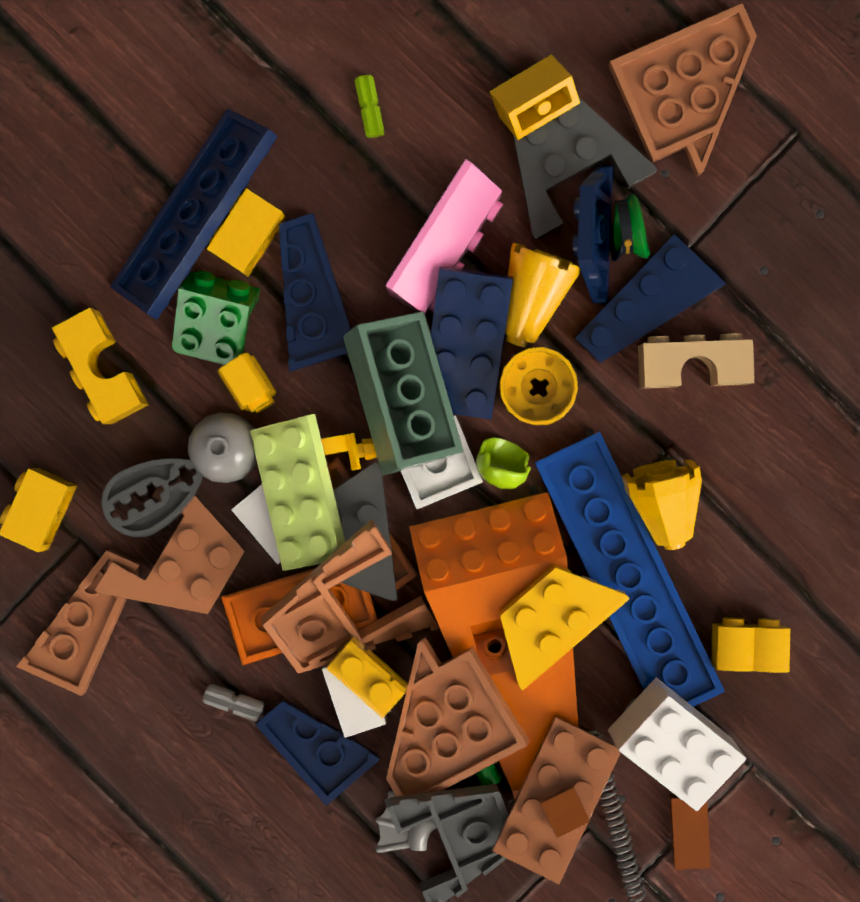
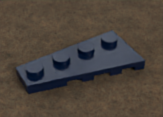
(657, 293)

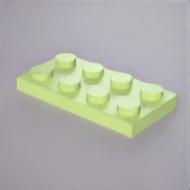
(298, 491)

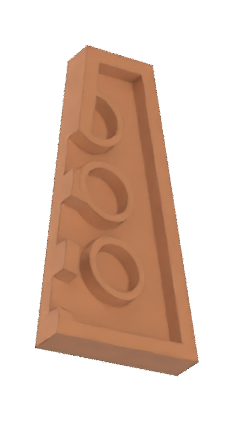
(79, 634)

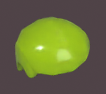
(502, 463)

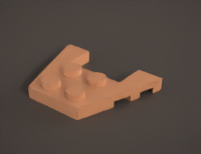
(188, 570)

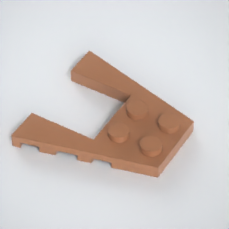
(314, 626)

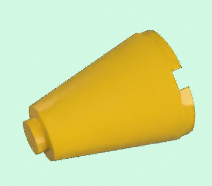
(536, 291)

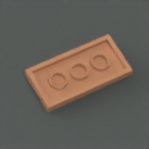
(563, 760)

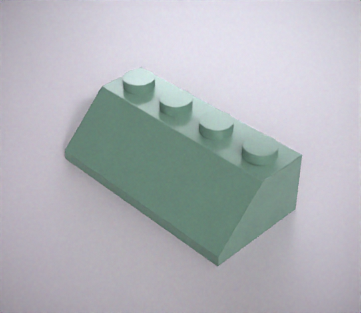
(402, 392)

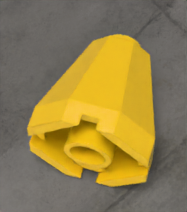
(666, 500)

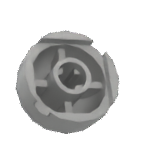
(222, 447)

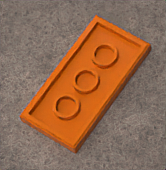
(248, 605)

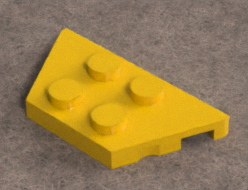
(554, 618)

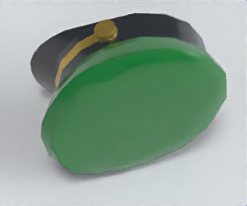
(628, 230)

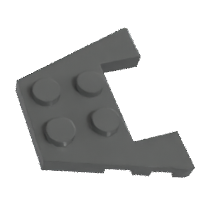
(563, 151)
(468, 826)

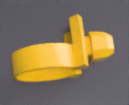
(348, 443)

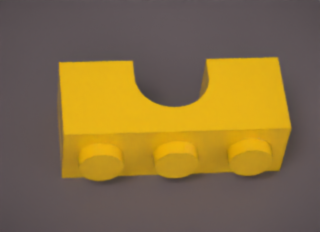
(82, 341)

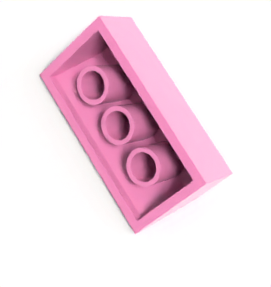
(445, 237)

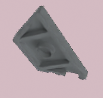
(358, 503)

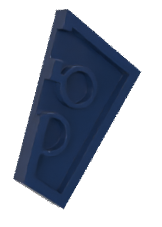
(316, 750)

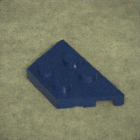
(594, 232)

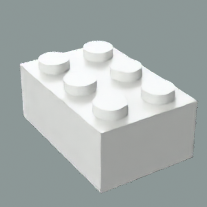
(676, 744)

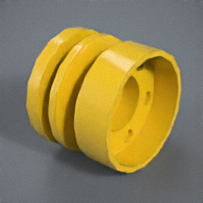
(539, 365)

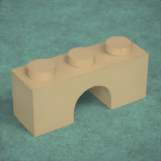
(727, 360)

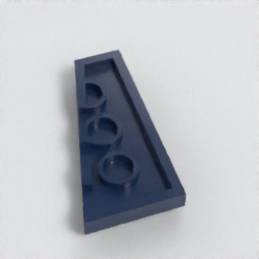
(311, 296)

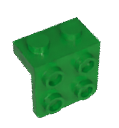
(213, 317)

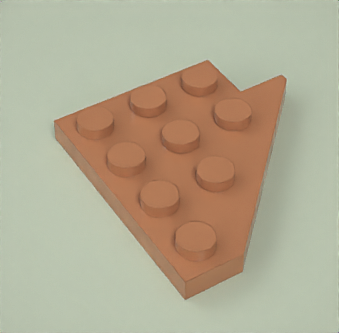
(685, 85)
(450, 724)

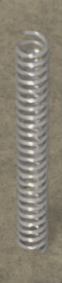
(629, 878)

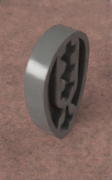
(136, 480)

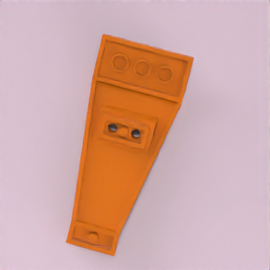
(470, 573)

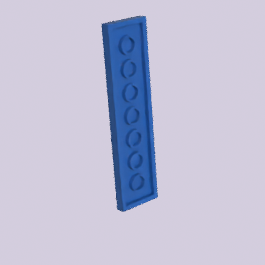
(623, 557)

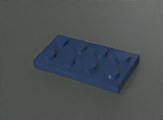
(470, 336)

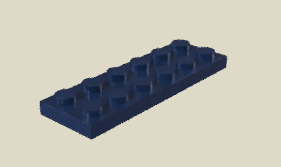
(193, 212)

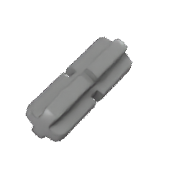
(226, 699)

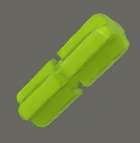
(368, 100)

